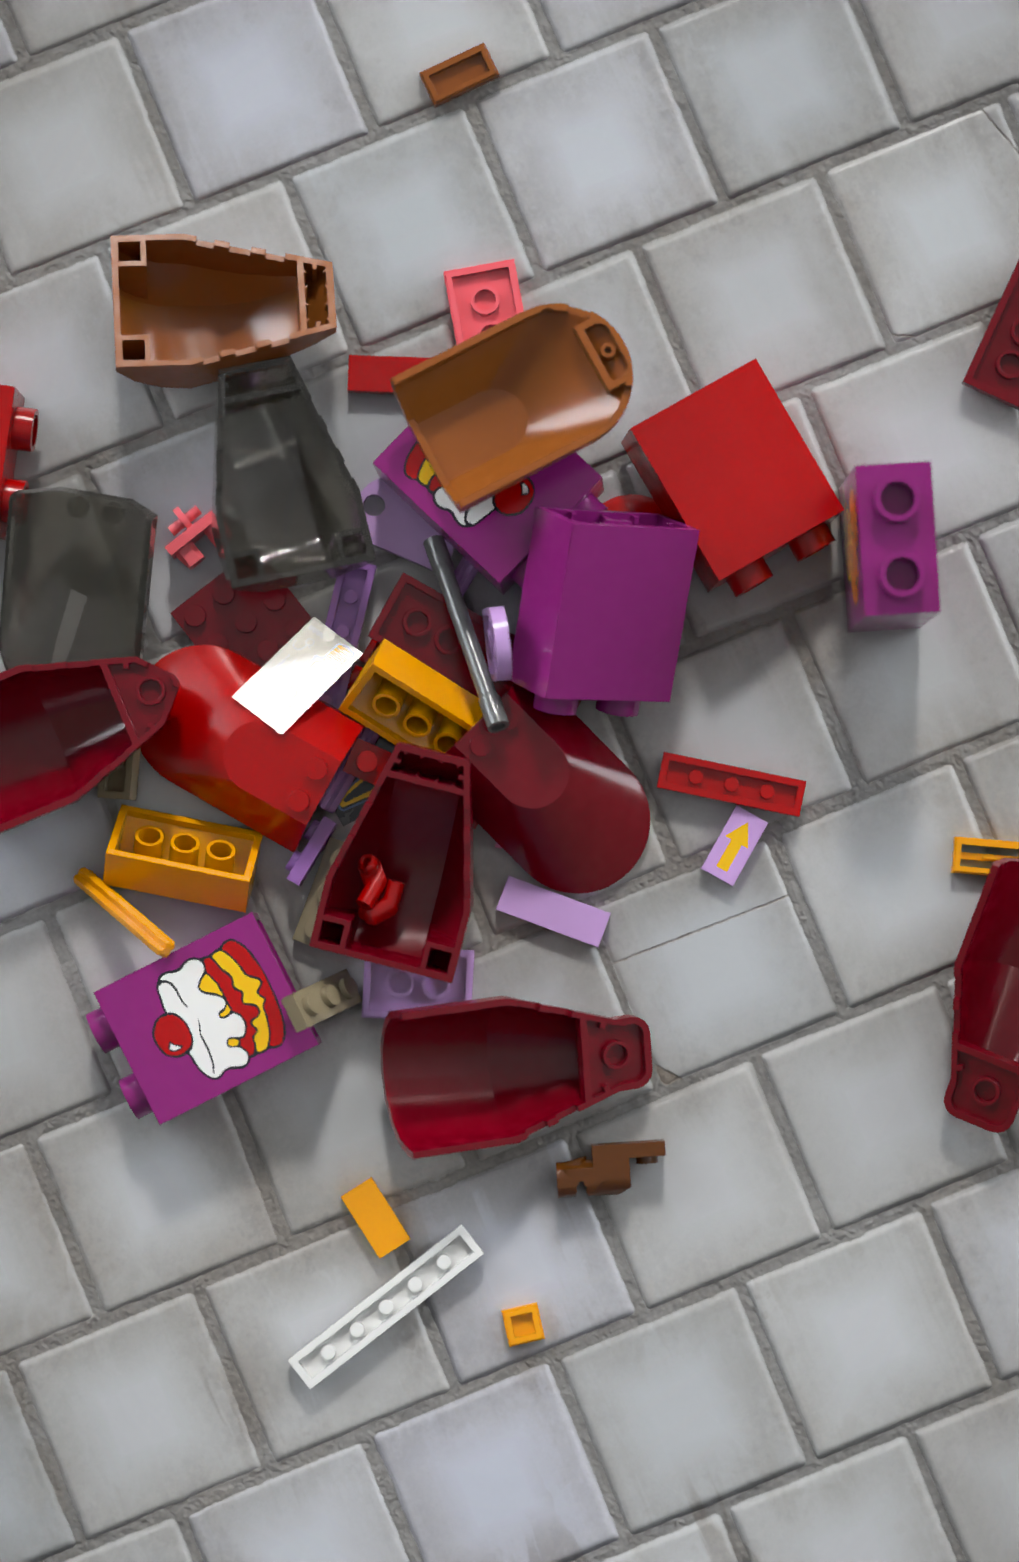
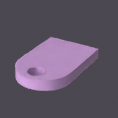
(398, 527)
(497, 643)

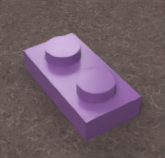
(302, 863)

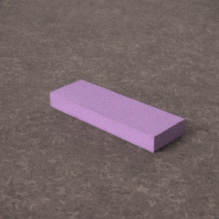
(553, 911)

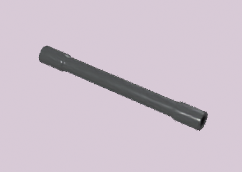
(489, 699)

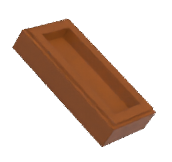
(459, 75)

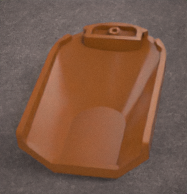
(516, 399)

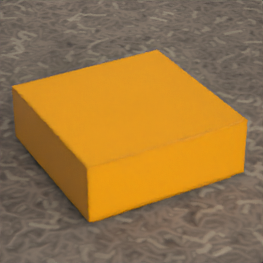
(523, 1324)

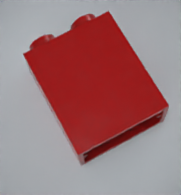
(738, 475)

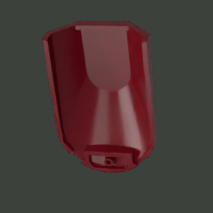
(555, 797)

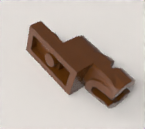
(608, 1170)

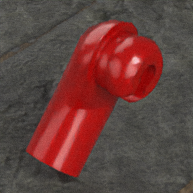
(373, 880)
(385, 907)

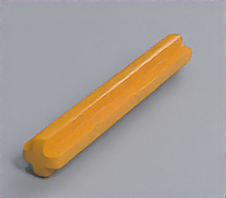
(124, 912)

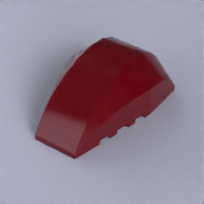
(423, 836)

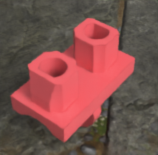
(184, 545)

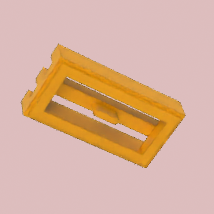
(957, 855)

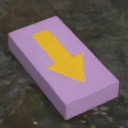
(734, 845)

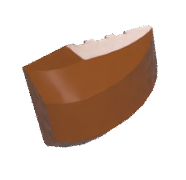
(212, 306)

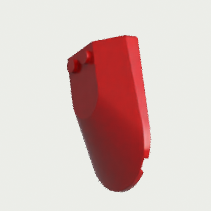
(238, 759)

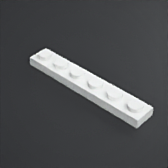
(385, 1306)

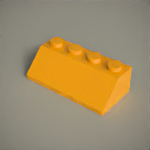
(410, 701)
(182, 858)

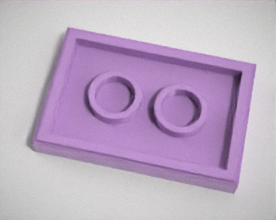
(395, 989)

